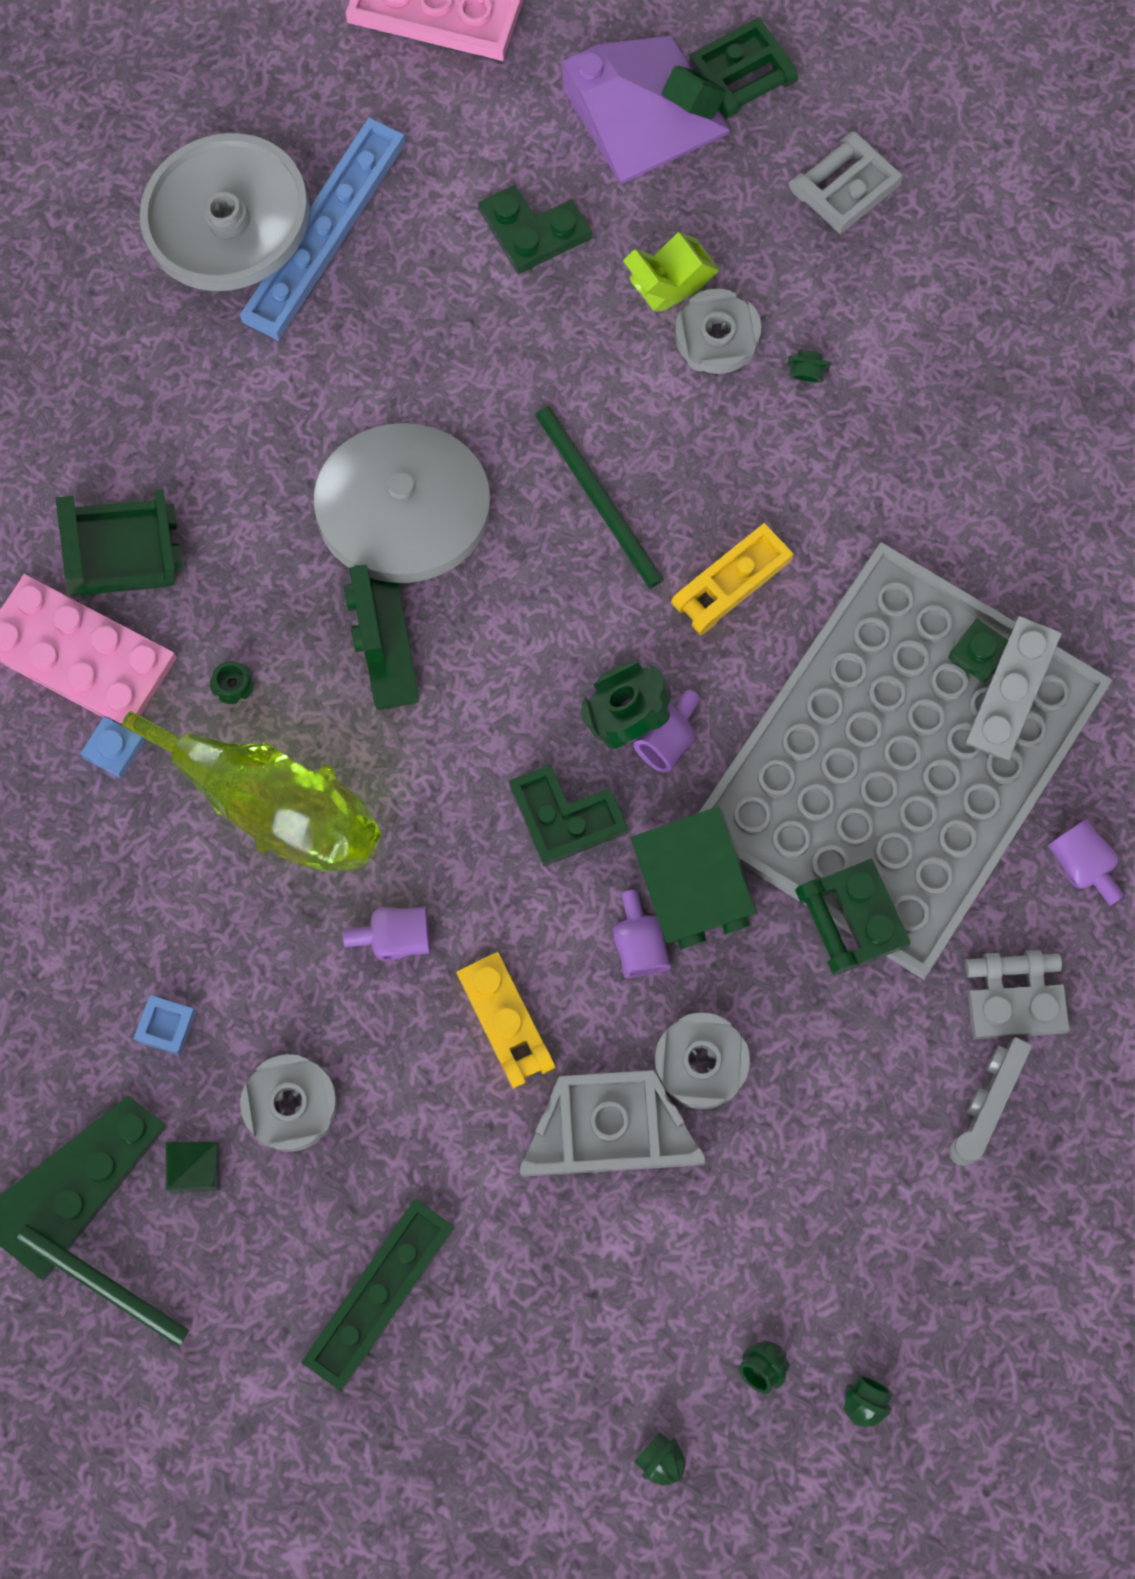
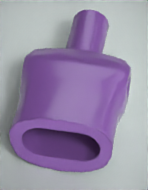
(665, 745)
(1088, 860)
(393, 933)
(640, 940)

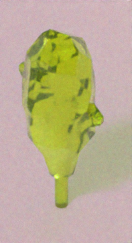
(273, 798)

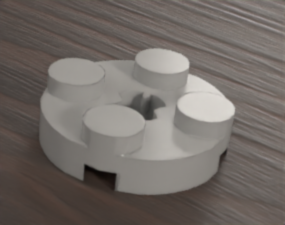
(715, 354)
(722, 1044)
(267, 1087)

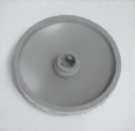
(224, 212)
(402, 502)

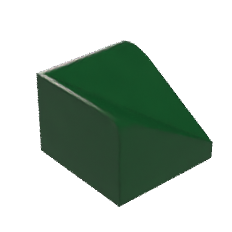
(694, 92)
(192, 1167)

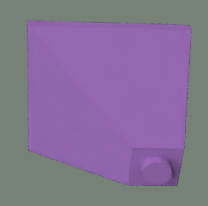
(623, 105)

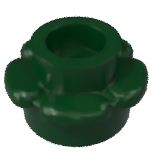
(231, 671)

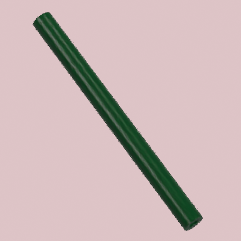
(599, 497)

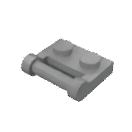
(852, 192)

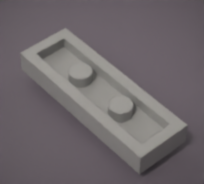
(1013, 688)

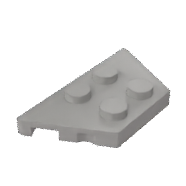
(609, 1126)

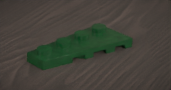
(76, 1181)

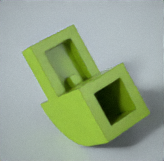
(672, 272)

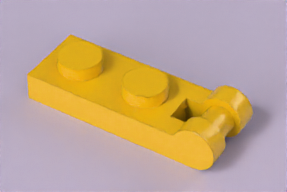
(733, 578)
(504, 1018)

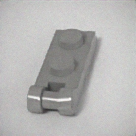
(989, 1104)

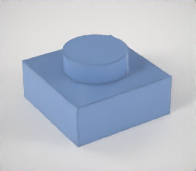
(112, 747)
(165, 1025)

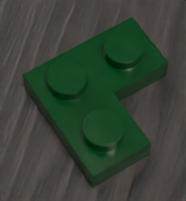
(529, 238)
(560, 827)

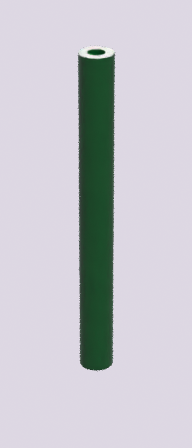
(102, 1285)

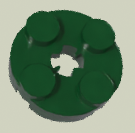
(646, 711)

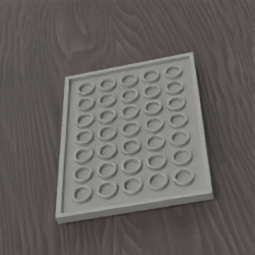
(874, 758)

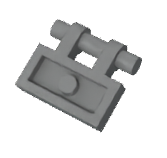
(1017, 1010)

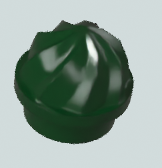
(764, 1366)
(867, 1401)
(662, 1461)

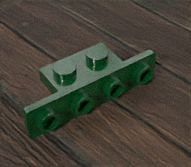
(382, 638)

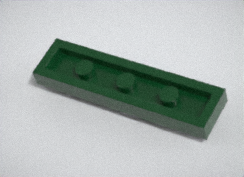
(378, 1295)

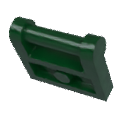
(740, 55)
(866, 911)

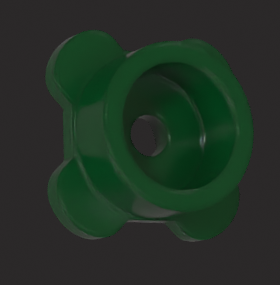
(808, 366)

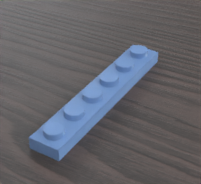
(329, 223)

